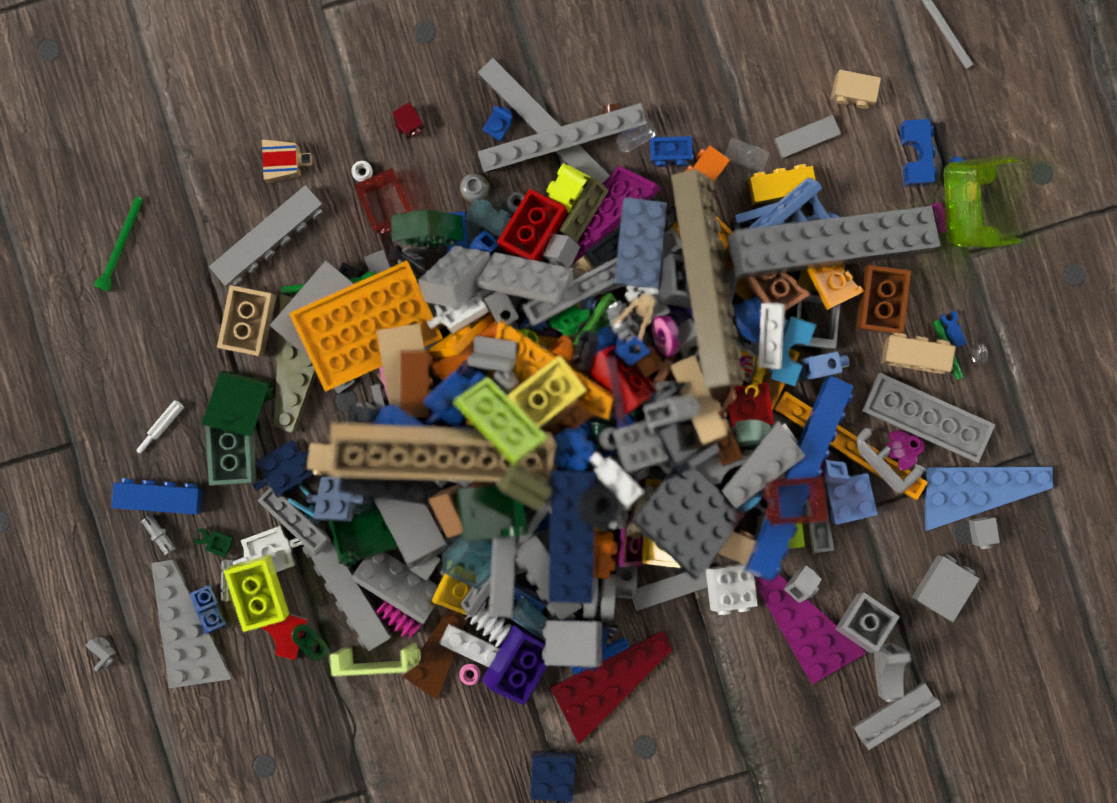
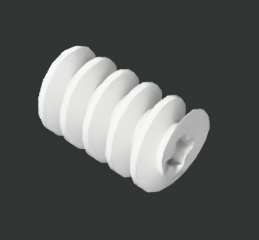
(490, 624)

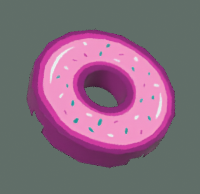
(664, 336)

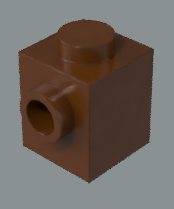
(650, 362)

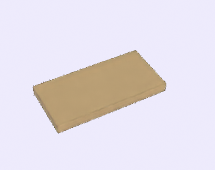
(390, 343)

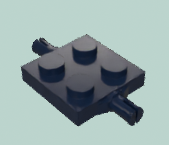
(284, 469)

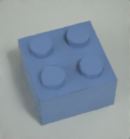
(850, 500)

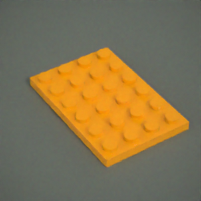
(344, 325)

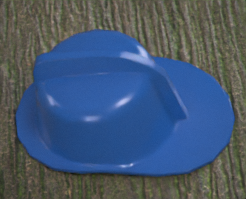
(749, 318)

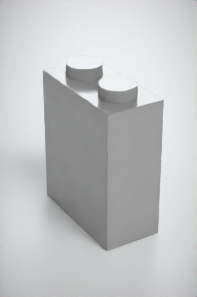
(946, 587)
(572, 643)

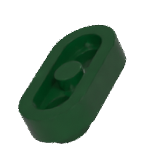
(308, 641)

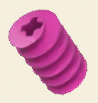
(402, 620)

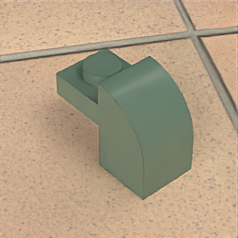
(750, 433)

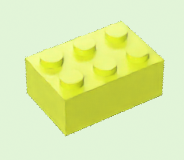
(256, 592)

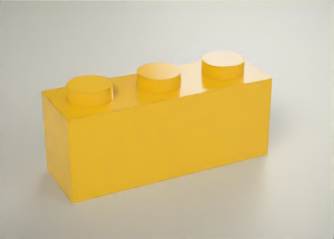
(777, 184)

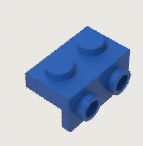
(671, 150)

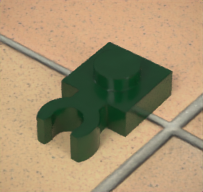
(216, 542)

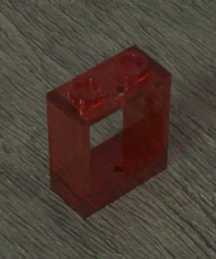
(376, 182)
(816, 495)

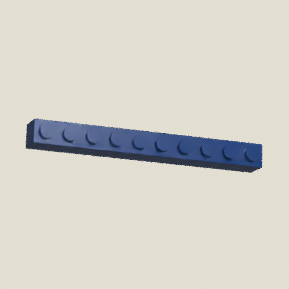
(814, 443)

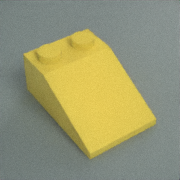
(547, 391)

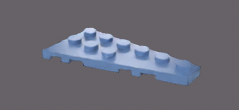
(966, 491)

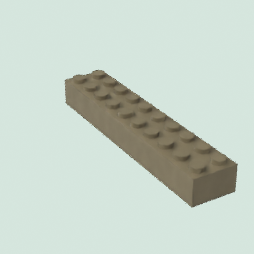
(707, 280)

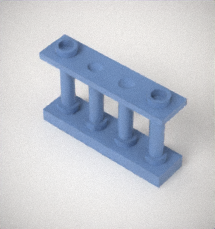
(791, 205)

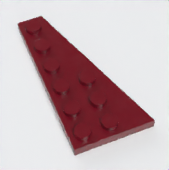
(594, 694)

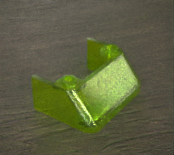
(963, 202)

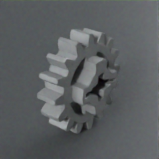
(628, 326)

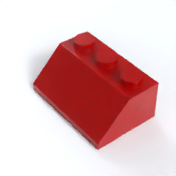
(633, 384)

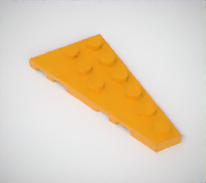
(532, 358)

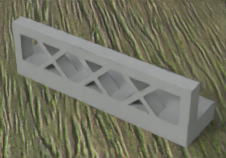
(896, 716)

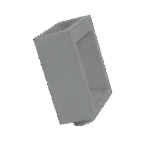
(819, 343)

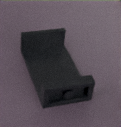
(680, 438)

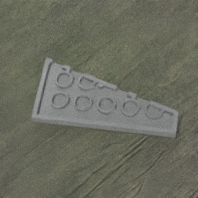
(188, 651)

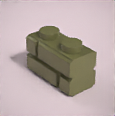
(525, 487)

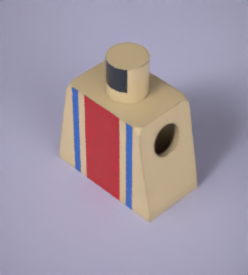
(283, 160)

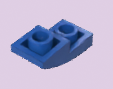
(207, 609)

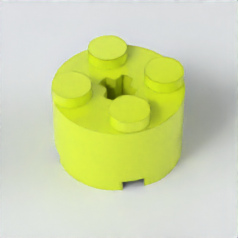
(567, 186)

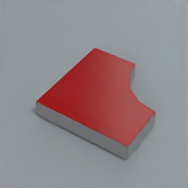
(281, 634)

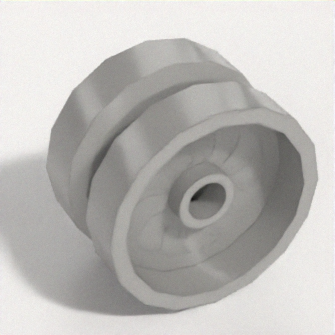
(602, 596)

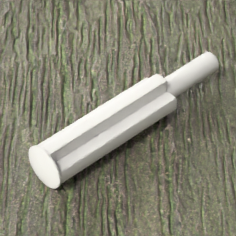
(161, 424)

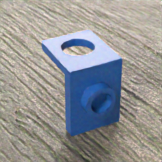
(627, 351)

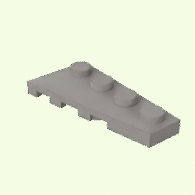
(769, 460)

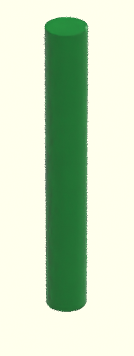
(943, 336)

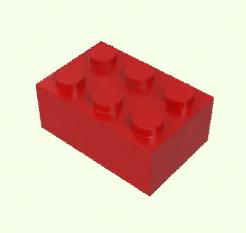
(532, 227)

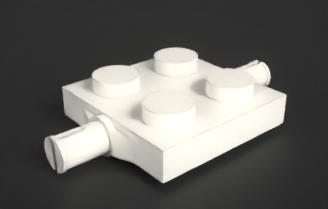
(467, 313)
(270, 542)

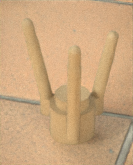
(644, 308)

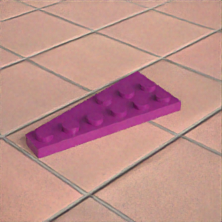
(608, 215)
(807, 631)

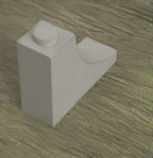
(890, 670)

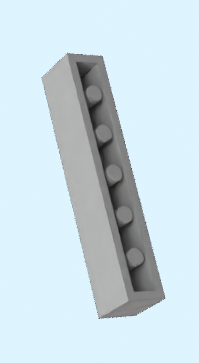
(267, 237)
(350, 596)

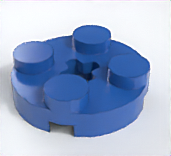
(565, 458)

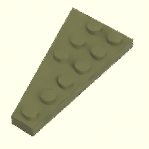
(293, 381)

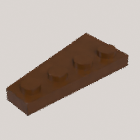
(435, 658)

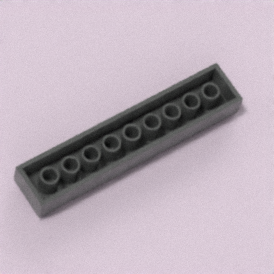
(832, 242)

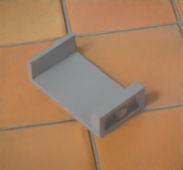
(412, 530)

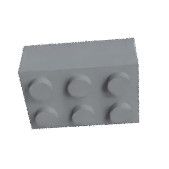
(454, 277)

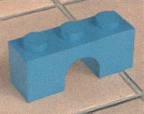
(795, 332)

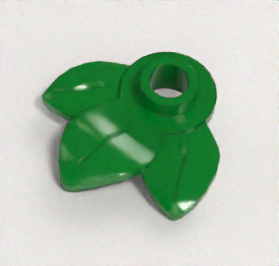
(569, 319)

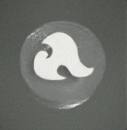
(979, 353)

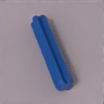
(610, 650)

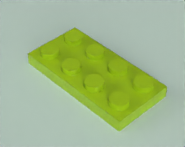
(500, 420)

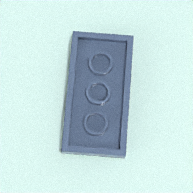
(640, 243)

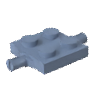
(334, 504)

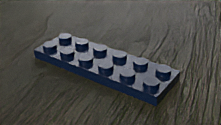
(570, 540)

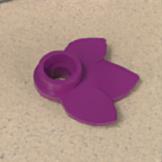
(902, 450)

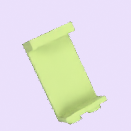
(343, 663)

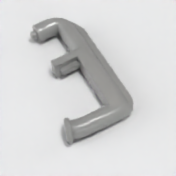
(882, 468)

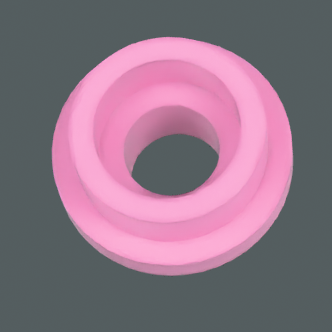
(467, 680)

